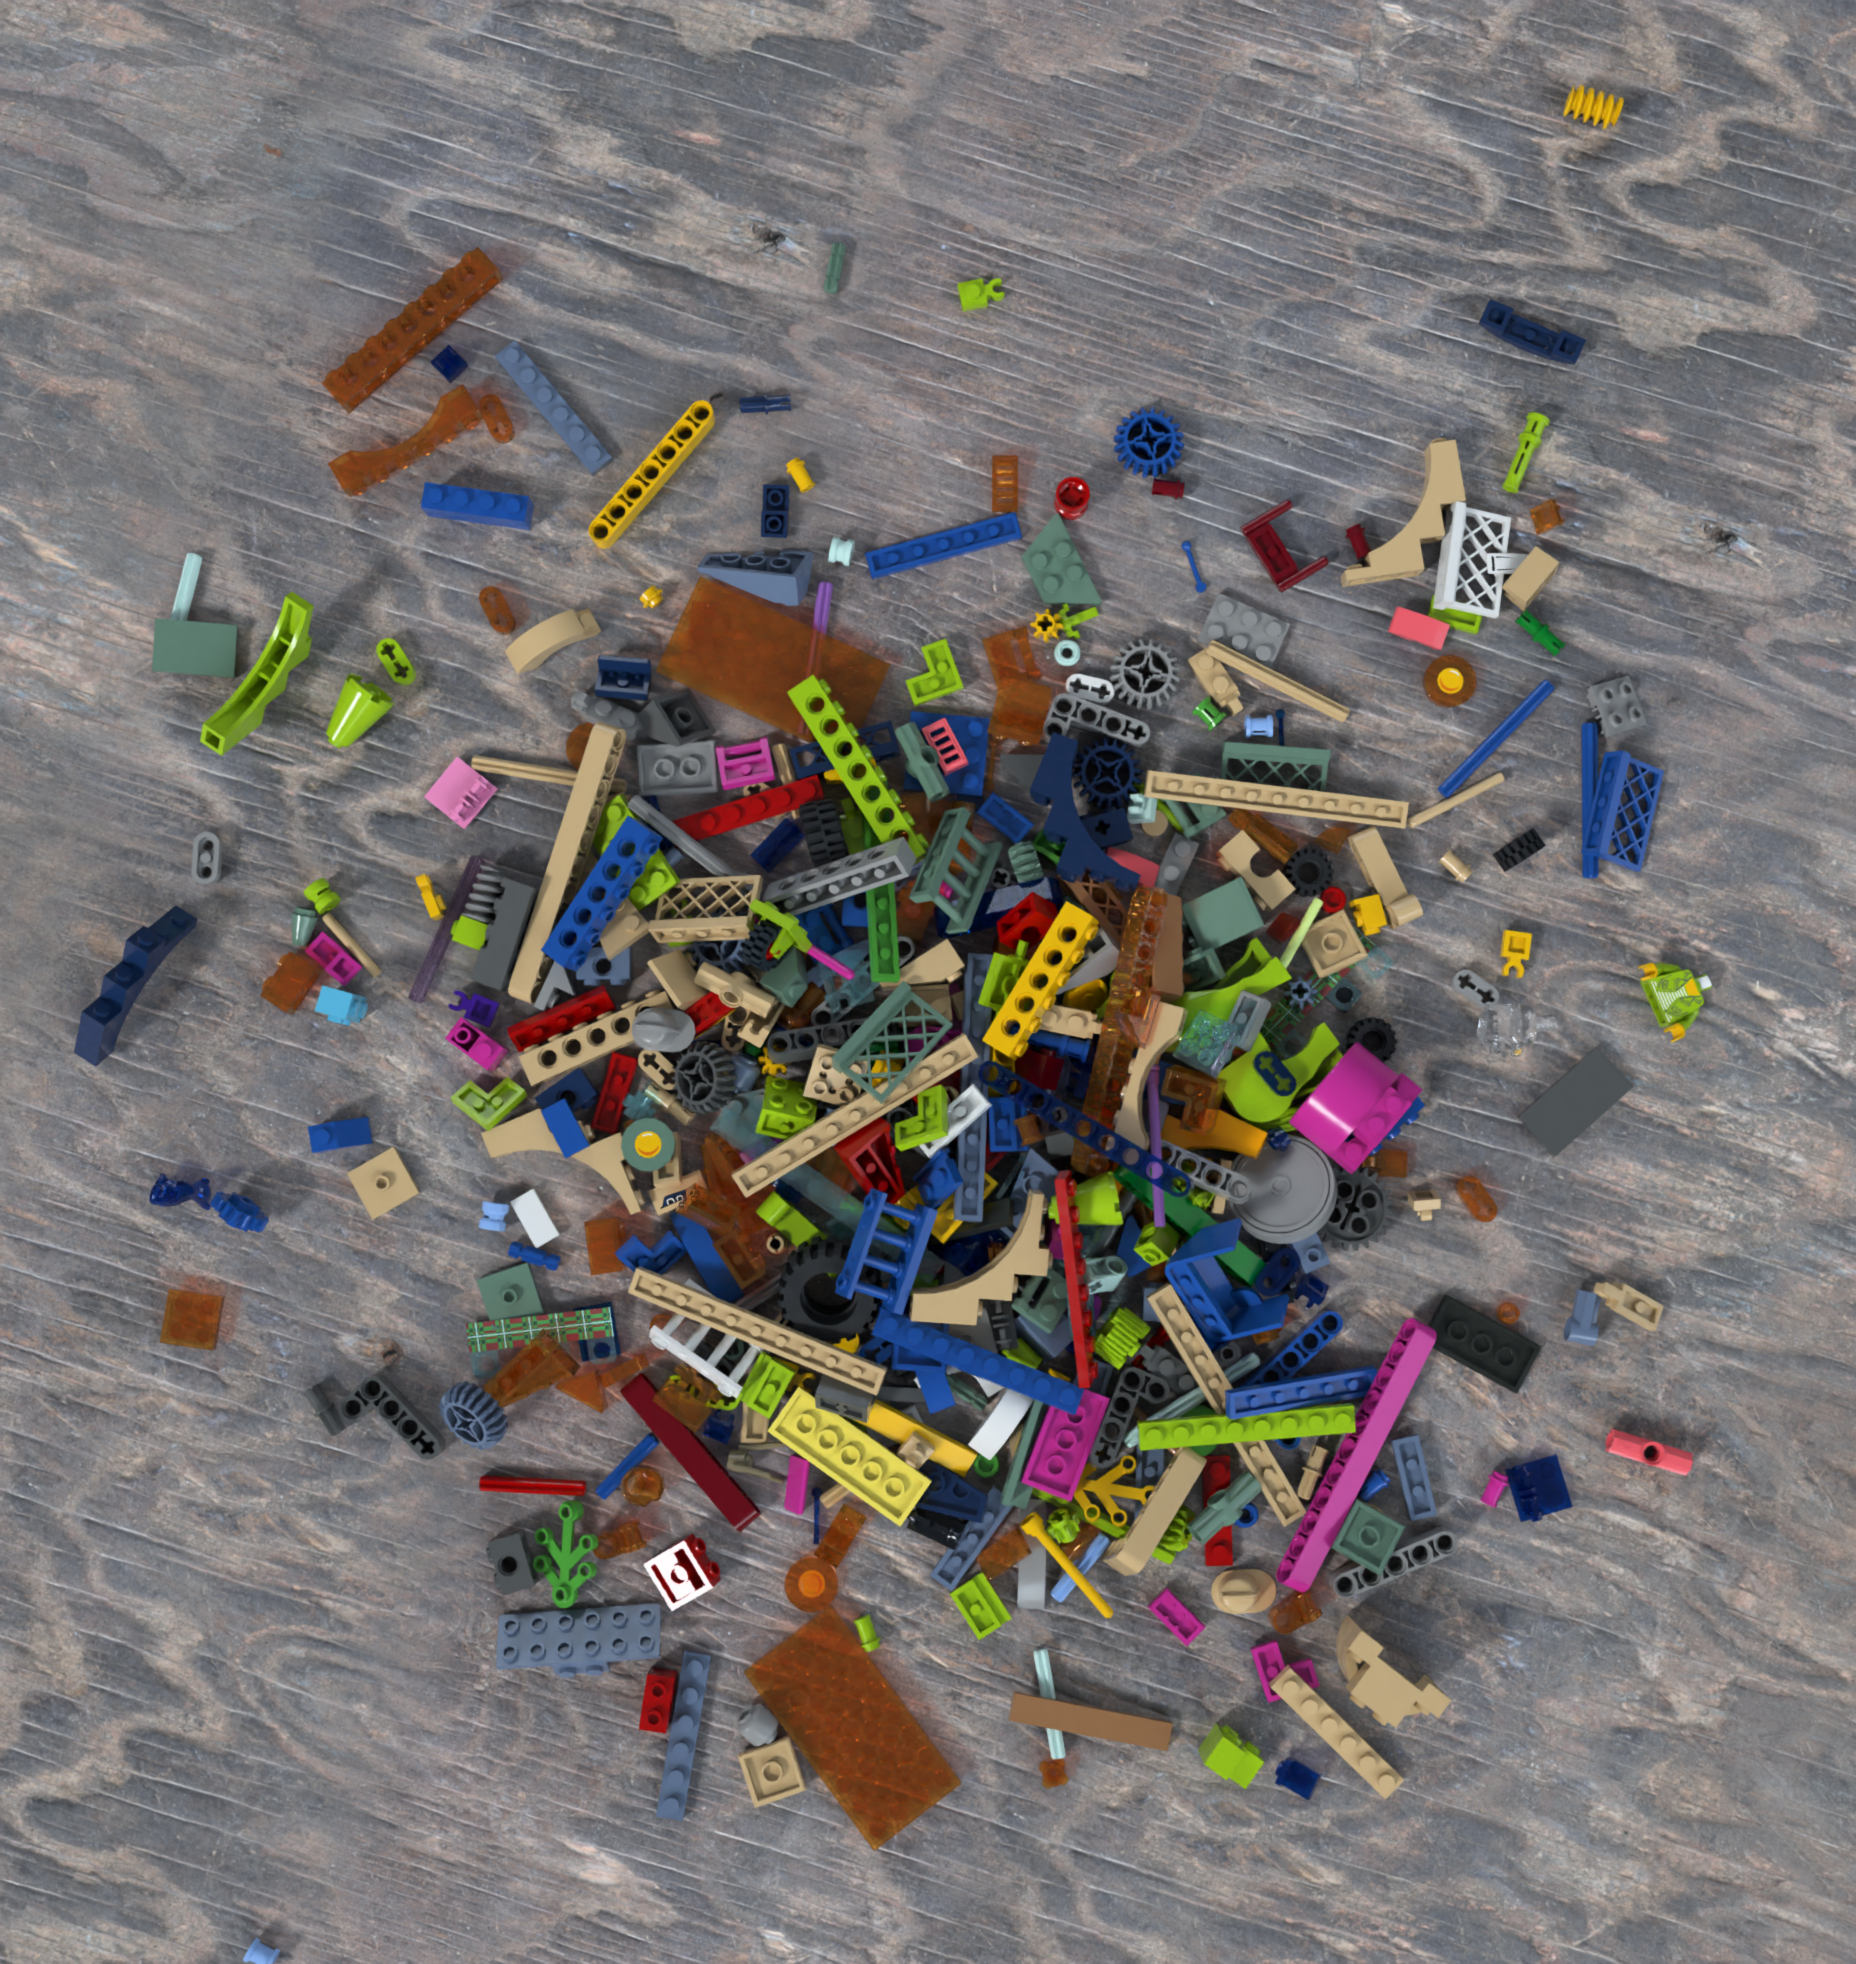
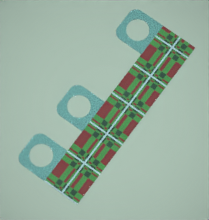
(1282, 1019)
(564, 1327)

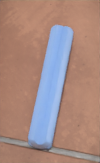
(1093, 1552)

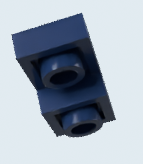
(775, 511)

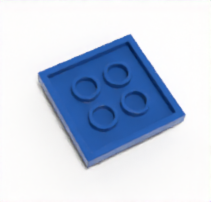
(972, 738)

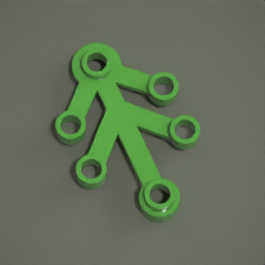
(566, 1557)

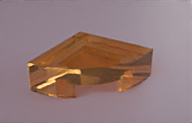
(1332, 839)

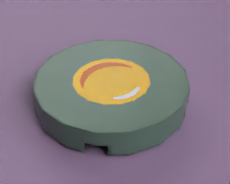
(648, 1144)

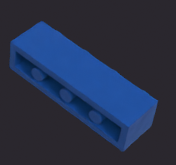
(477, 506)

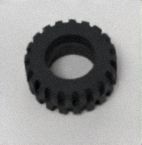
(815, 1318)

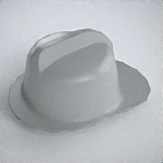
(663, 1030)

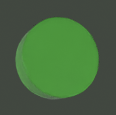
(986, 1467)

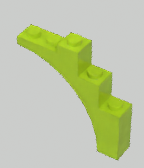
(266, 680)

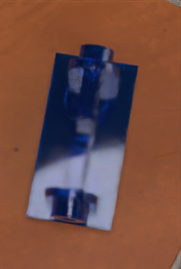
(777, 845)

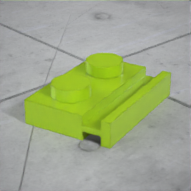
(766, 1384)
(980, 1605)

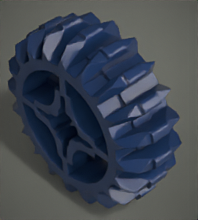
(1099, 763)

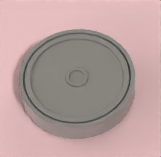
(1289, 1192)

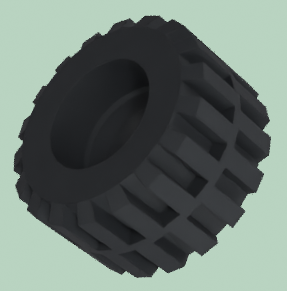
(823, 831)

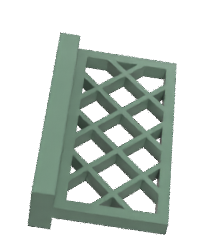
(1280, 754)
(875, 1026)

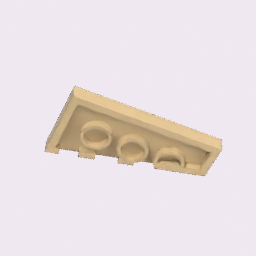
(626, 925)

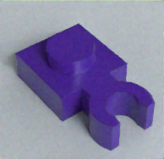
(478, 1008)

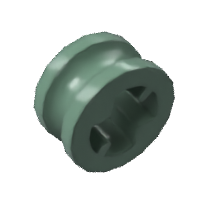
(741, 1346)

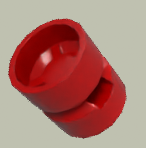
(1071, 498)

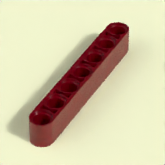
(692, 1454)

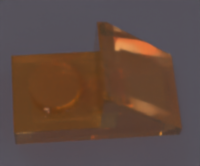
(1138, 1025)

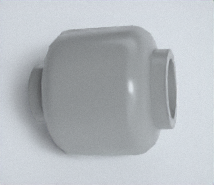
(757, 1724)

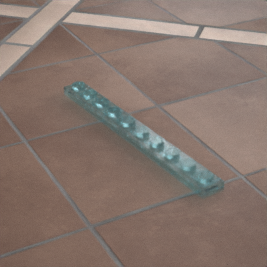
(817, 1188)

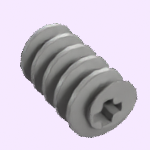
(486, 895)

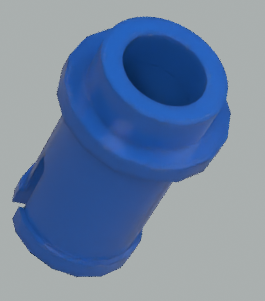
(1374, 1485)

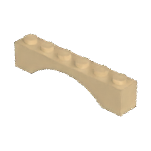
(1129, 1121)

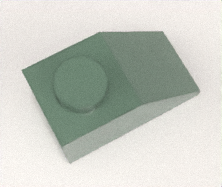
(788, 979)

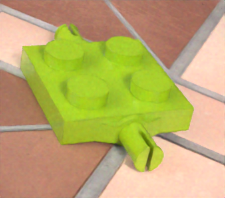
(1003, 976)

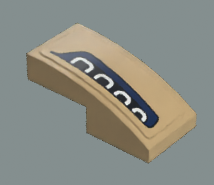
(669, 1197)

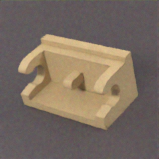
(1530, 578)
(757, 1027)

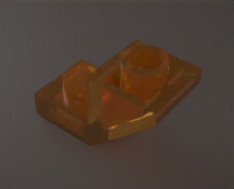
(840, 1535)

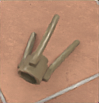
(742, 1462)

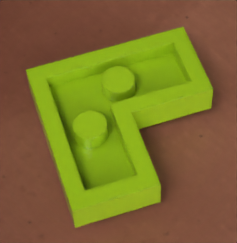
(941, 678)
(490, 1107)
(930, 1122)

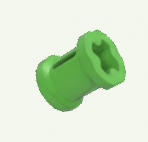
(1211, 722)

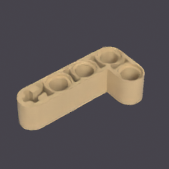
(1384, 878)

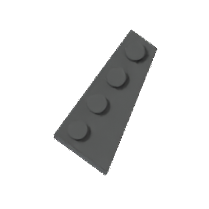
(505, 935)

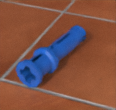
(1061, 1043)

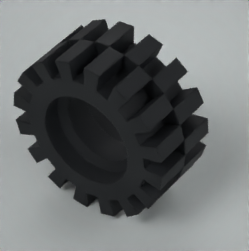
(1519, 850)
(1324, 872)
(1381, 1028)

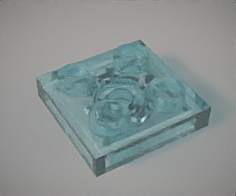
(1212, 1046)

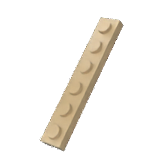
(1336, 1731)

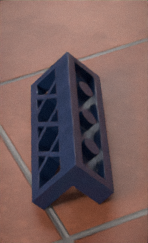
(880, 751)

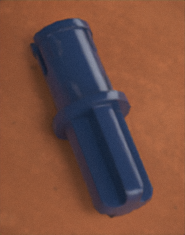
(764, 403)

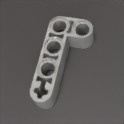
(1096, 727)

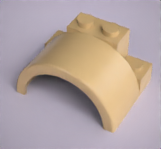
(1379, 1683)

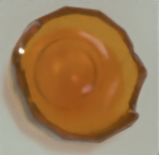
(642, 1485)

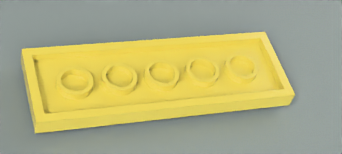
(850, 1456)

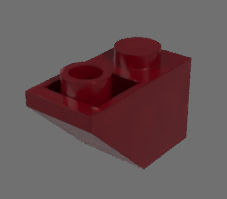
(1040, 1067)

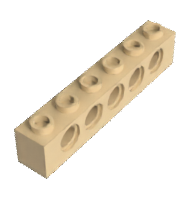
(533, 1059)

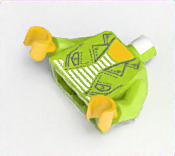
(1673, 995)

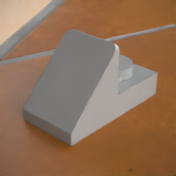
(557, 979)

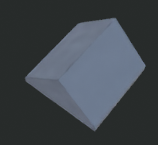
(1044, 1344)

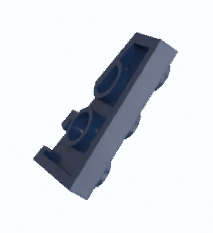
(951, 1494)

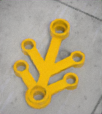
(1104, 1488)

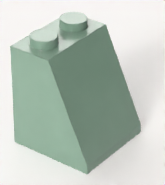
(1221, 916)

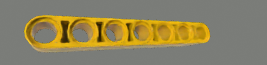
(655, 462)

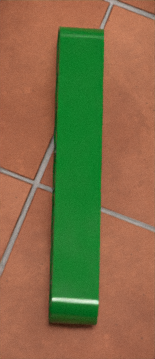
(1188, 1220)

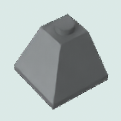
(676, 719)

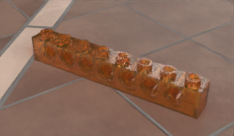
(412, 343)

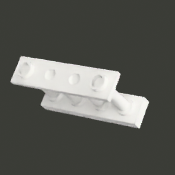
(726, 1385)

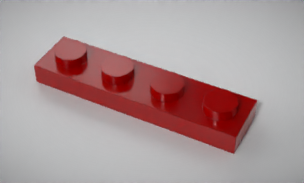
(561, 1018)
(1215, 1477)

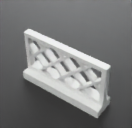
(1452, 552)

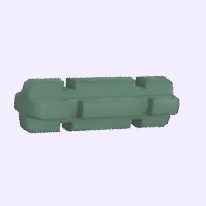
(834, 268)
(966, 1392)

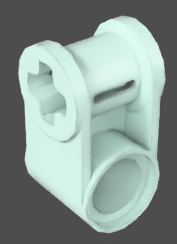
(1104, 1273)

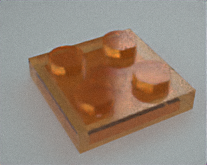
(192, 1319)

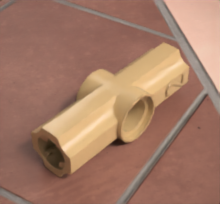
(735, 989)

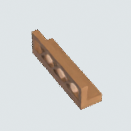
(1083, 897)

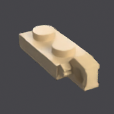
(1216, 681)
(1071, 1021)
(1630, 1304)

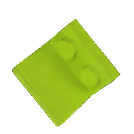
(785, 1108)

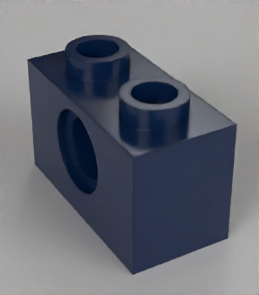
(578, 1083)

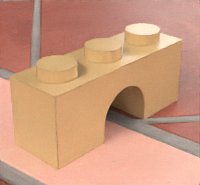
(1266, 891)

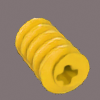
(1593, 106)

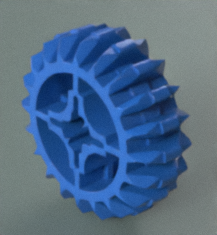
(1159, 439)

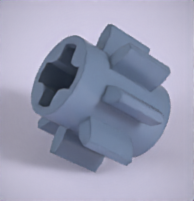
(1307, 996)

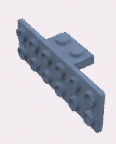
(579, 1638)

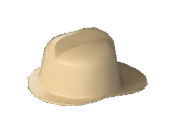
(1243, 1591)

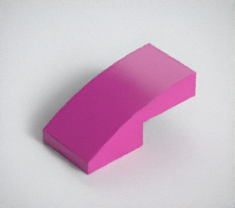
(333, 958)

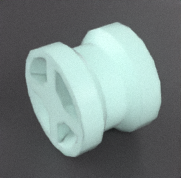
(841, 551)

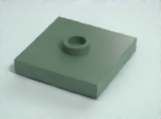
(511, 1294)
(1368, 1537)

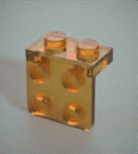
(1020, 711)

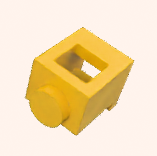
(1368, 914)

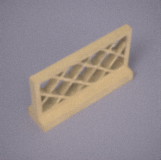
(704, 926)

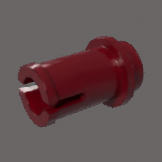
(1168, 488)
(1358, 541)

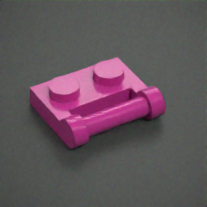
(747, 769)

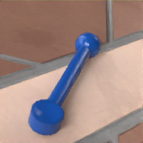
(1200, 586)

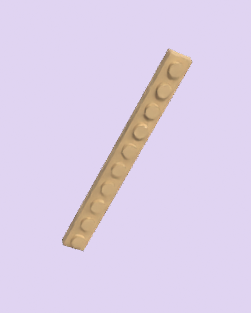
(1276, 799)
(851, 1117)
(758, 1330)
(1213, 1385)

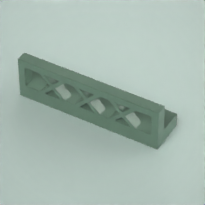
(1014, 1491)

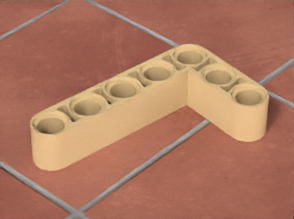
(1133, 1551)

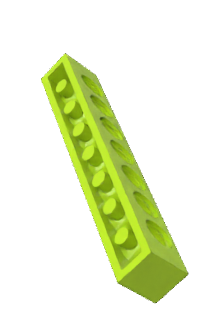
(804, 698)

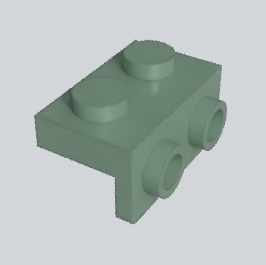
(1201, 969)

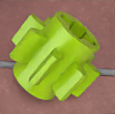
(1063, 1525)

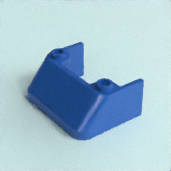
(1208, 1294)

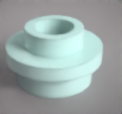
(1067, 645)

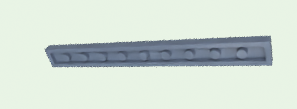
(972, 1140)

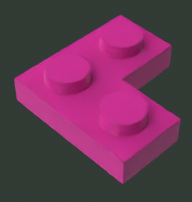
(1270, 1664)

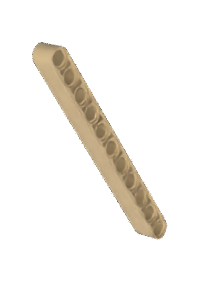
(568, 857)

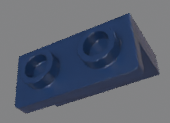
(623, 677)

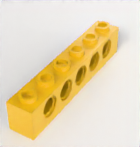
(1069, 919)

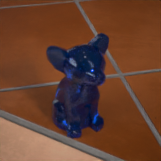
(172, 1193)

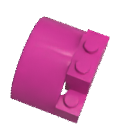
(1357, 1098)

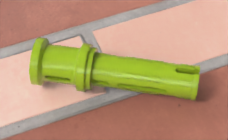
(1526, 439)

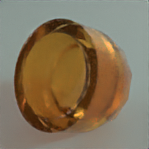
(1507, 1307)

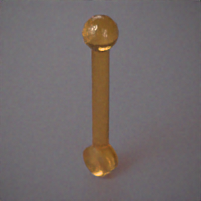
(989, 785)

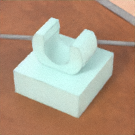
(1141, 809)

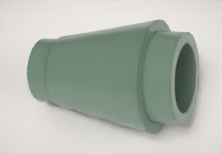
(303, 924)

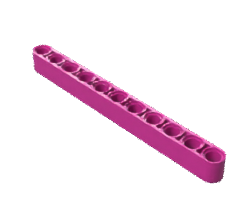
(1356, 1455)

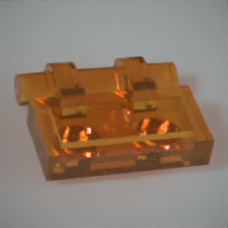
(682, 1404)

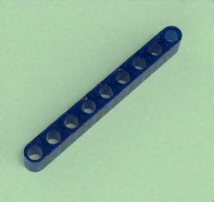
(1073, 1122)

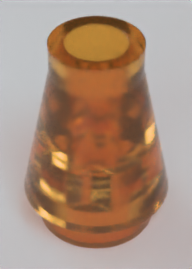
(1077, 1547)

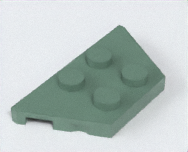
(1058, 568)

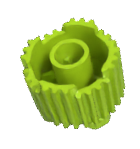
(1120, 1336)

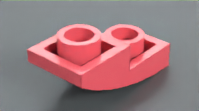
(1418, 628)
(1142, 866)

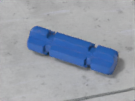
(534, 1256)

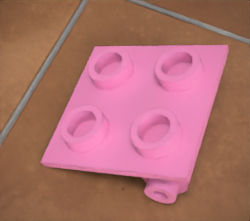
(460, 793)

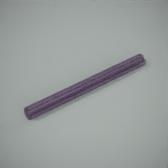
(443, 934)

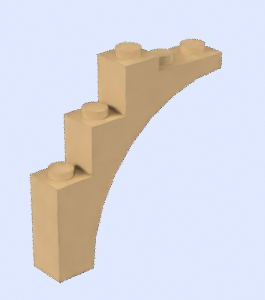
(604, 1156)
(1023, 1255)

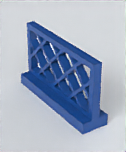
(1608, 804)

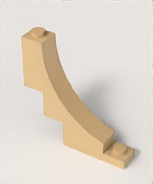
(1403, 554)

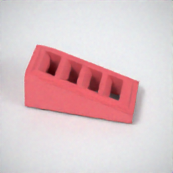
(954, 765)

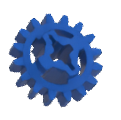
(239, 1211)

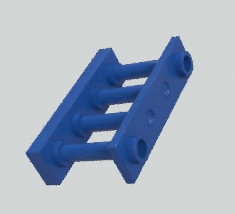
(909, 1258)

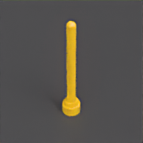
(1033, 1525)

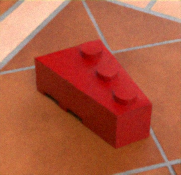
(872, 1160)

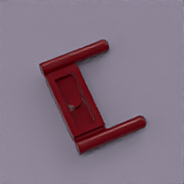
(1272, 551)

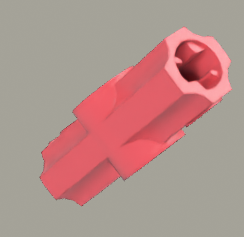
(1663, 1455)

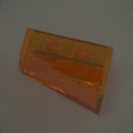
(531, 1369)

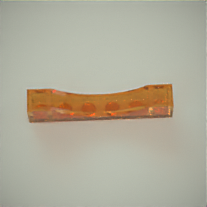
(361, 469)

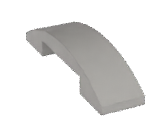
(1033, 1567)

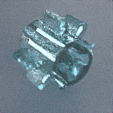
(638, 1106)

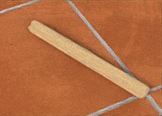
(1277, 681)
(535, 772)

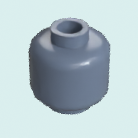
(746, 1071)

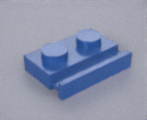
(1002, 1133)
(938, 1179)

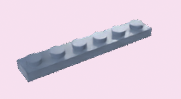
(553, 408)
(683, 1735)

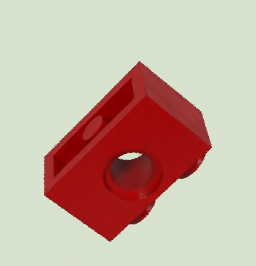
(1027, 921)
(658, 1700)

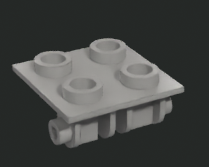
(1616, 705)

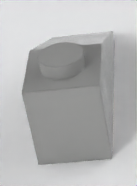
(1098, 961)

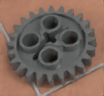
(1372, 1217)

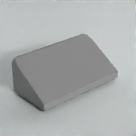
(1249, 1016)

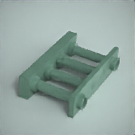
(936, 865)

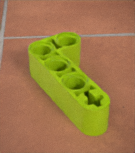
(789, 1221)

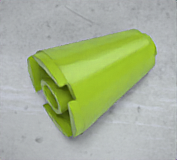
(356, 710)
(1096, 1201)

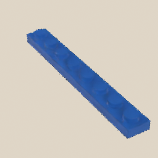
(977, 1361)

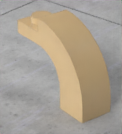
(549, 636)

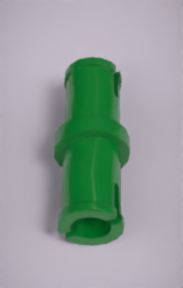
(1540, 632)

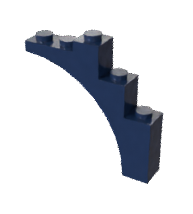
(1081, 854)
(122, 985)

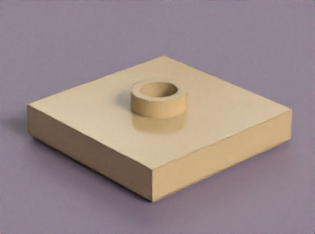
(1333, 944)
(383, 1183)
(772, 1771)

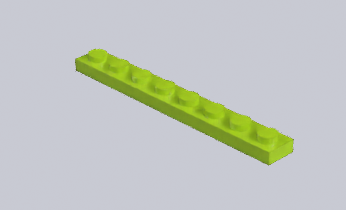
(1269, 1426)

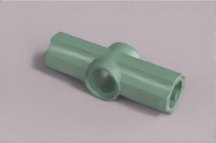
(922, 762)
(1224, 1507)

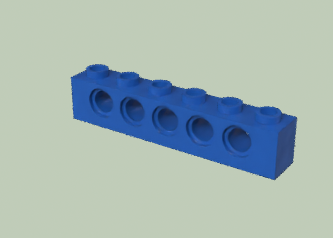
(589, 898)

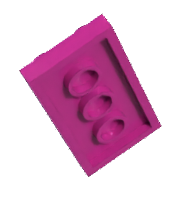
(1064, 1446)

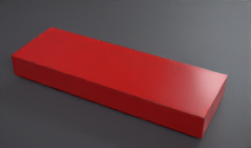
(614, 1090)

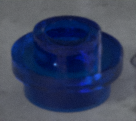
(1278, 1139)

